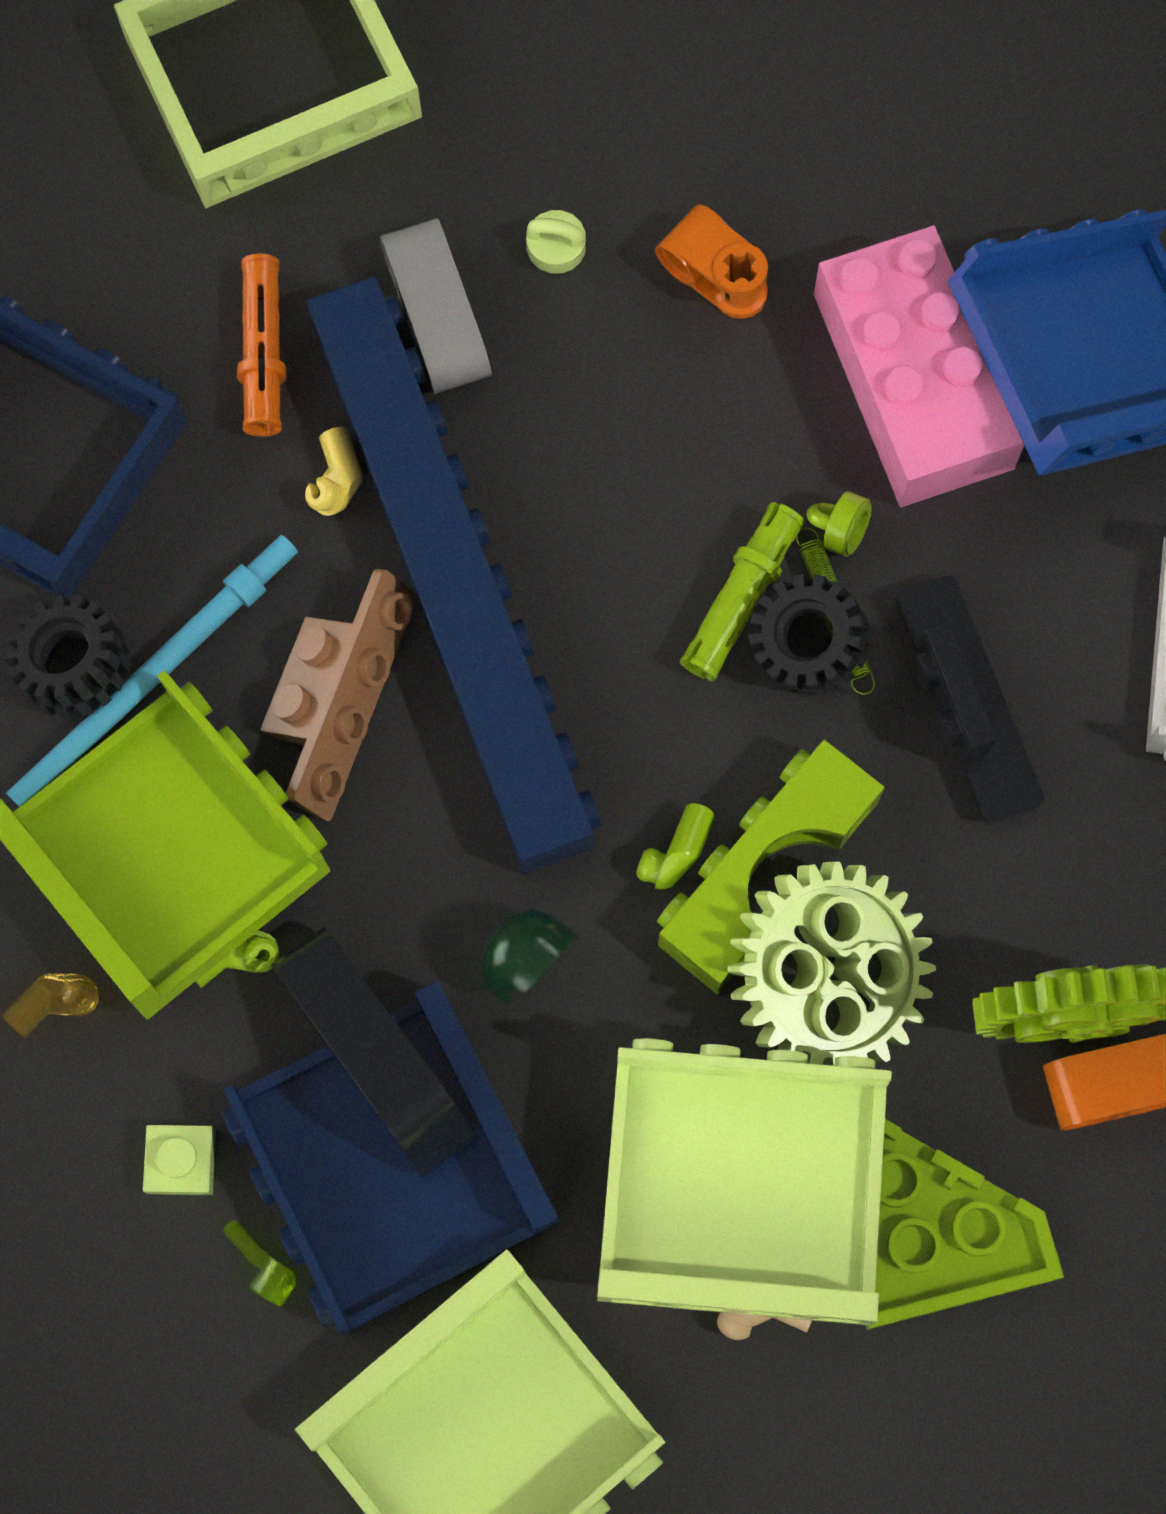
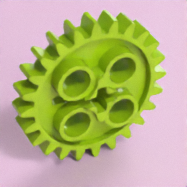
(1073, 1004)

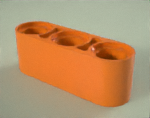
(1108, 1083)

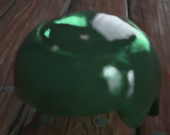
(523, 951)

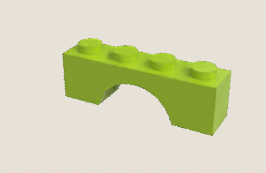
(818, 805)

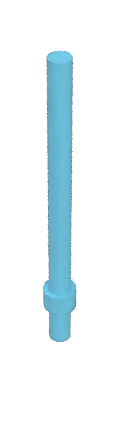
(242, 587)

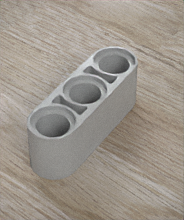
(435, 306)

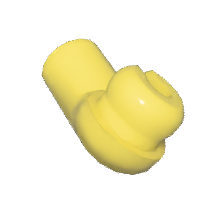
(341, 478)

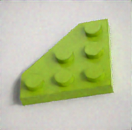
(951, 1234)

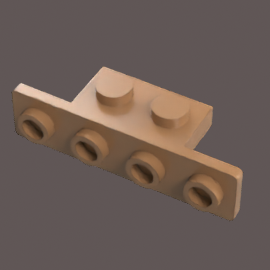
(334, 688)

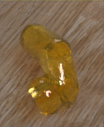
(53, 995)

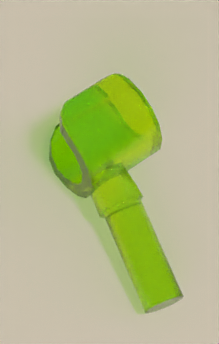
(273, 1280)

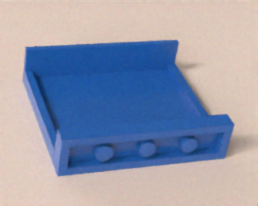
(1074, 335)

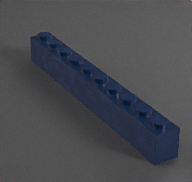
(452, 577)

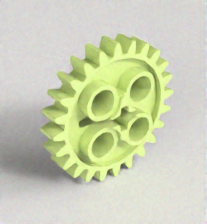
(867, 926)

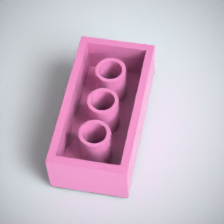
(916, 367)

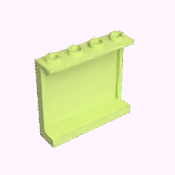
(744, 1183)
(485, 1413)

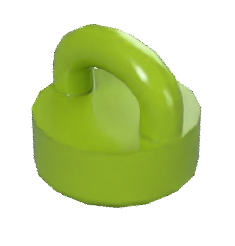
(843, 522)

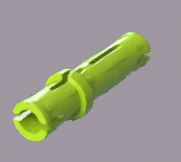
(753, 571)

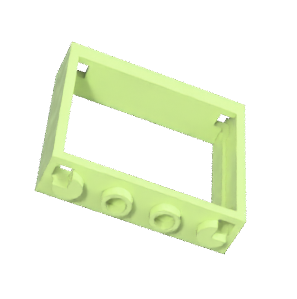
(290, 142)

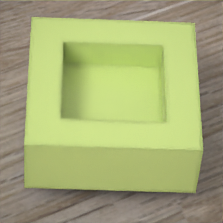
(179, 1160)

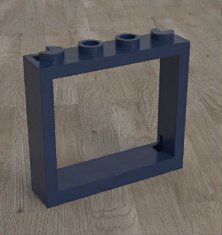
(108, 377)

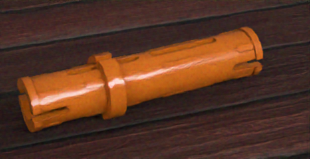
(261, 407)

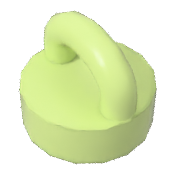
(556, 241)

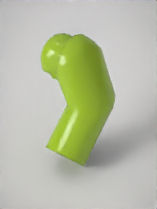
(683, 851)
(252, 955)

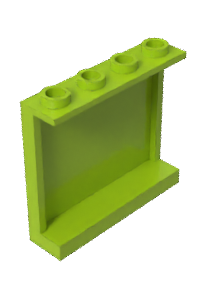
(164, 848)

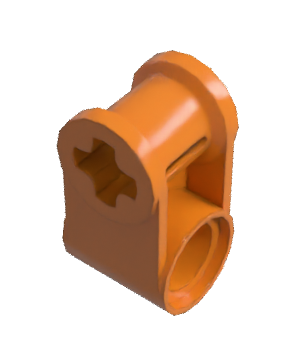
(709, 256)

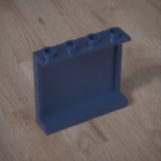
(356, 1200)

